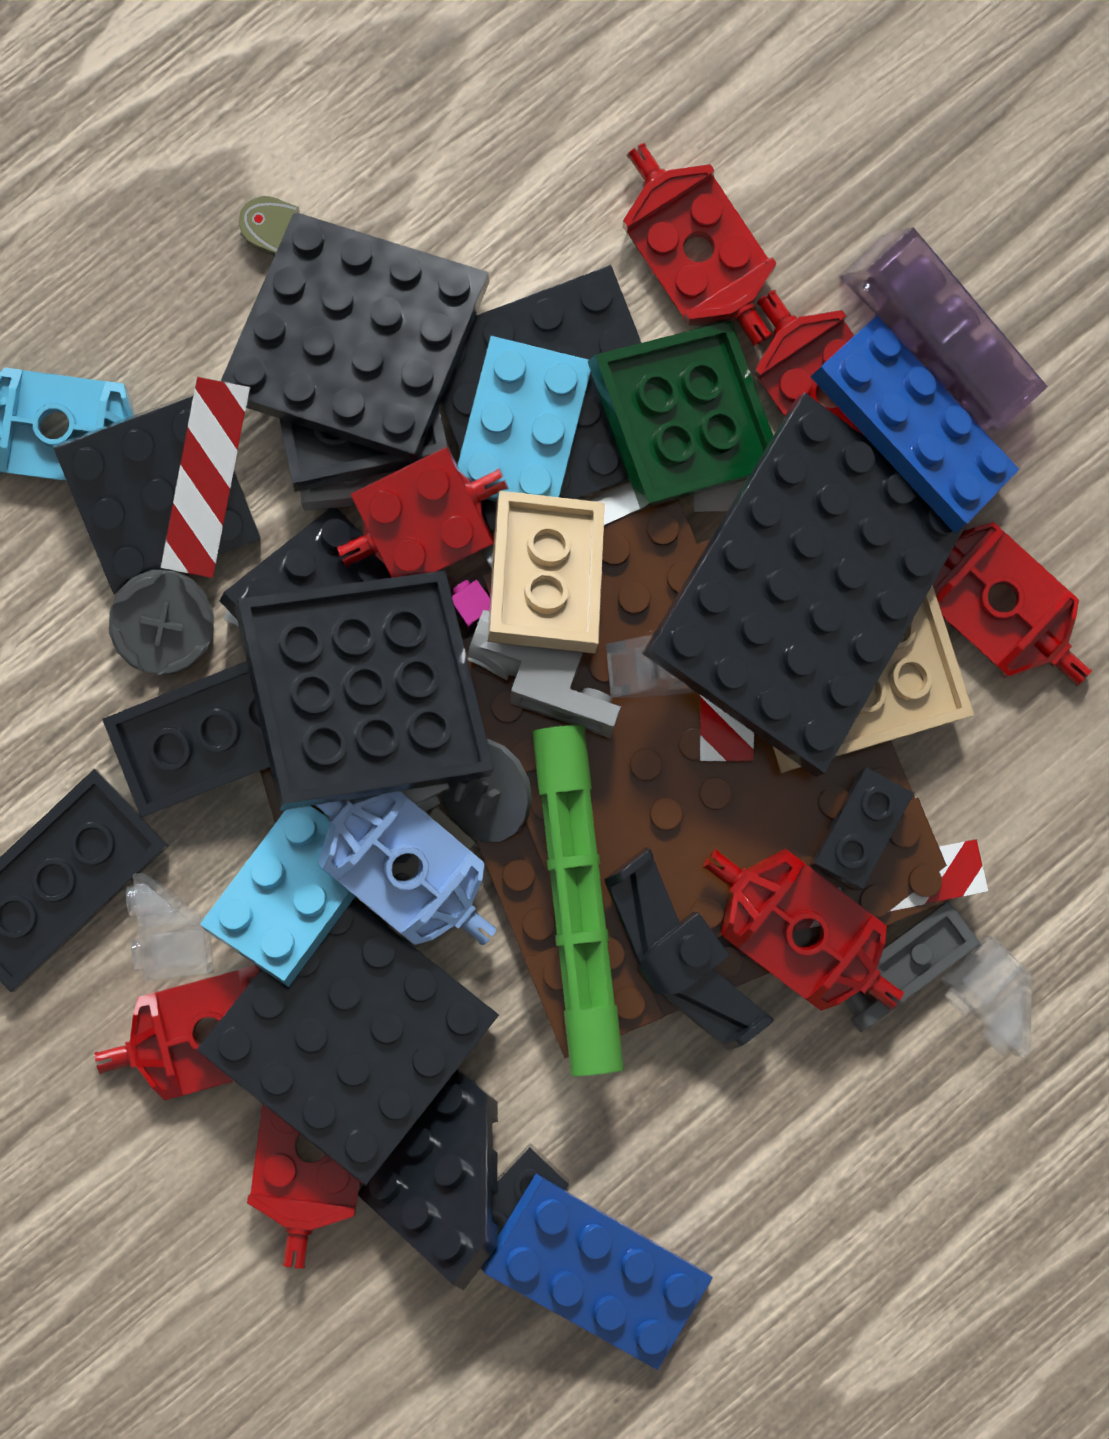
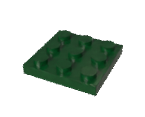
(683, 412)

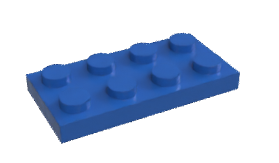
(915, 424)
(596, 1272)

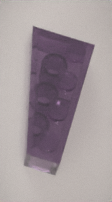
(944, 327)

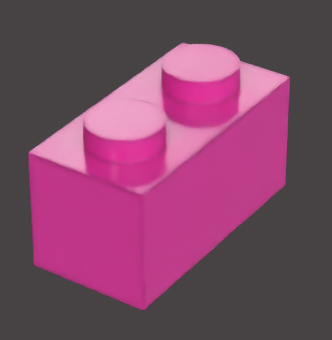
(470, 602)

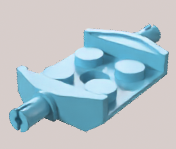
(31, 397)

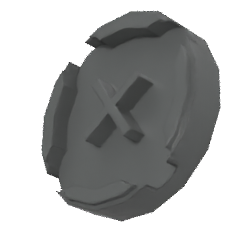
(161, 622)

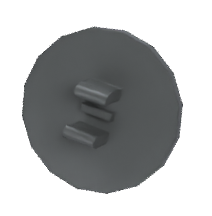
(491, 805)

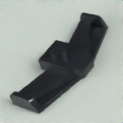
(681, 955)

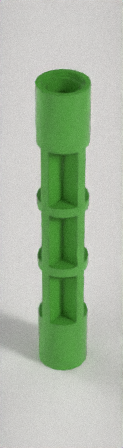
(578, 900)

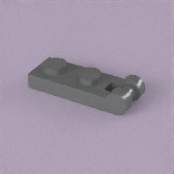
(916, 960)

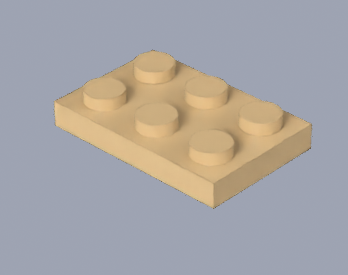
(546, 572)

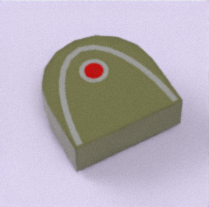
(265, 222)

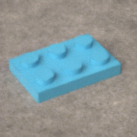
(524, 417)
(281, 898)

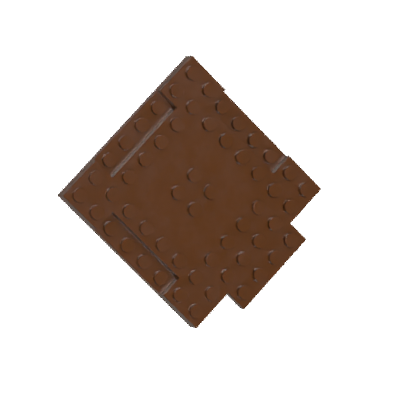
(662, 797)

